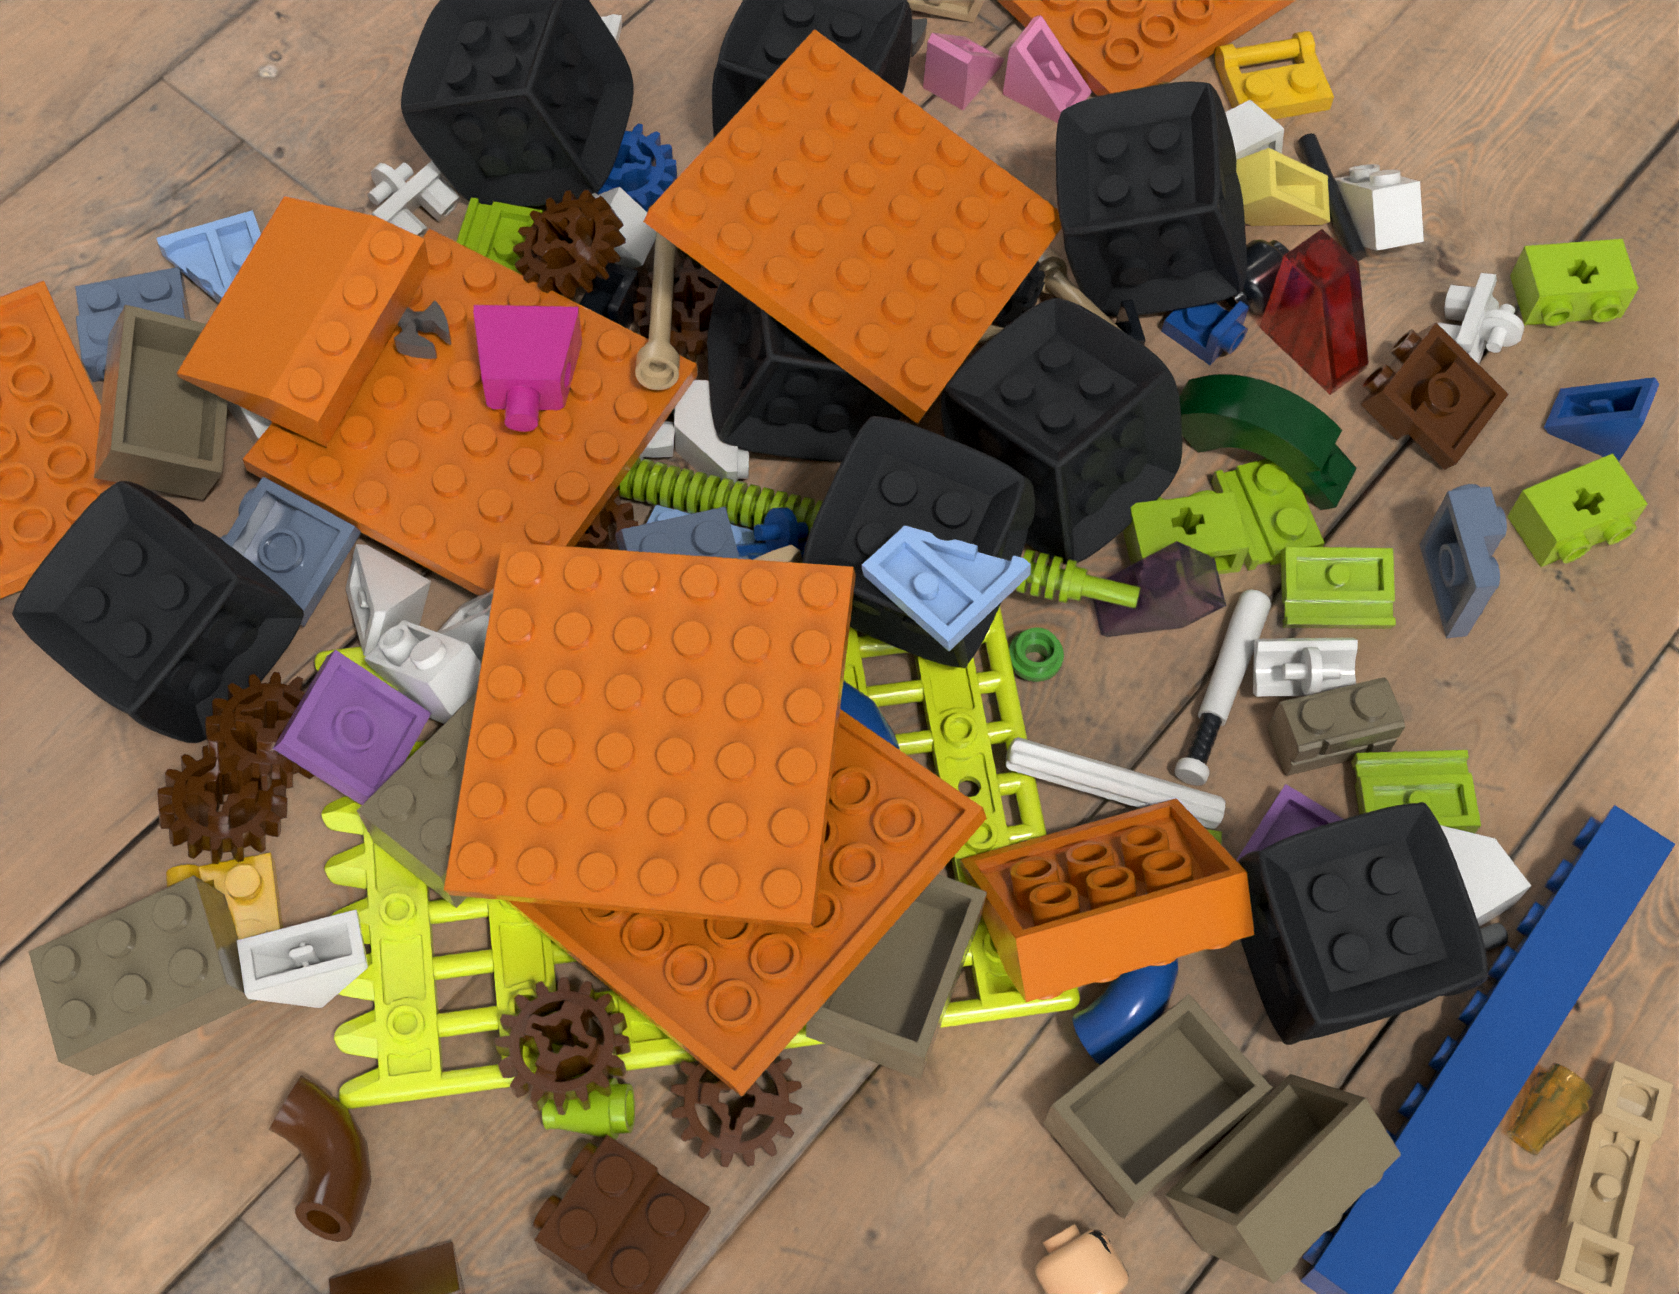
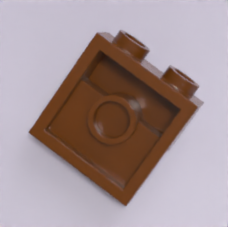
(1433, 394)
(619, 1222)

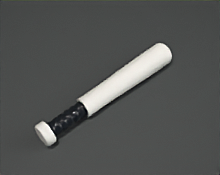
(1228, 673)

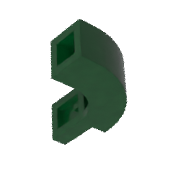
(1269, 422)

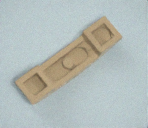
(1609, 1180)

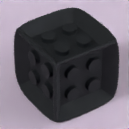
(771, 30)
(518, 98)
(1151, 198)
(779, 391)
(1075, 415)
(929, 483)
(155, 611)
(1359, 922)

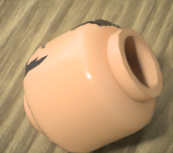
(1081, 1264)

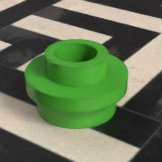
(1039, 641)

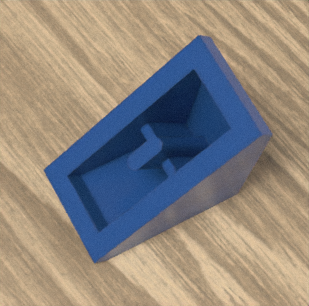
(1602, 415)

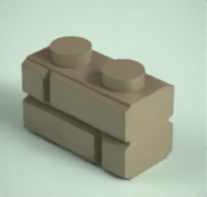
(1335, 725)

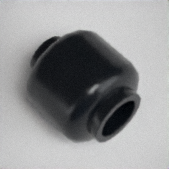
(1262, 270)

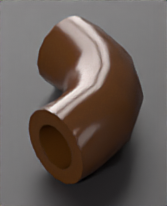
(334, 1159)

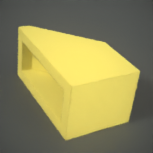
(1282, 191)

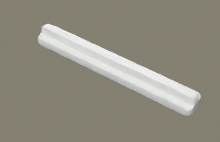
(1109, 780)

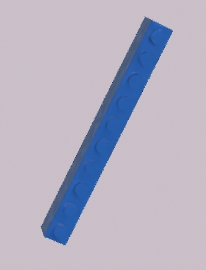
(1492, 1056)

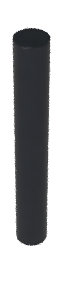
(1339, 213)

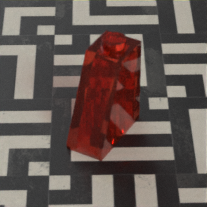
(1319, 312)

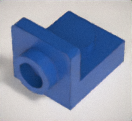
(1207, 329)

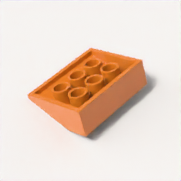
(308, 315)
(1109, 898)

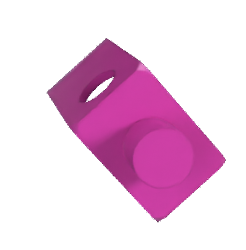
(527, 358)

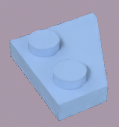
(212, 251)
(942, 582)

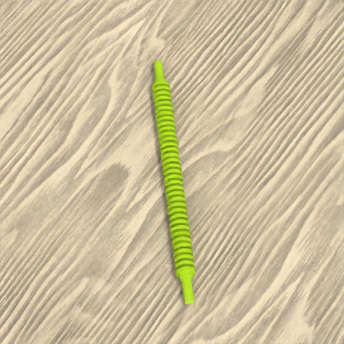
(750, 506)

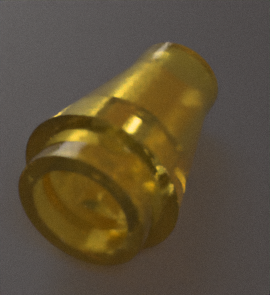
(1550, 1107)

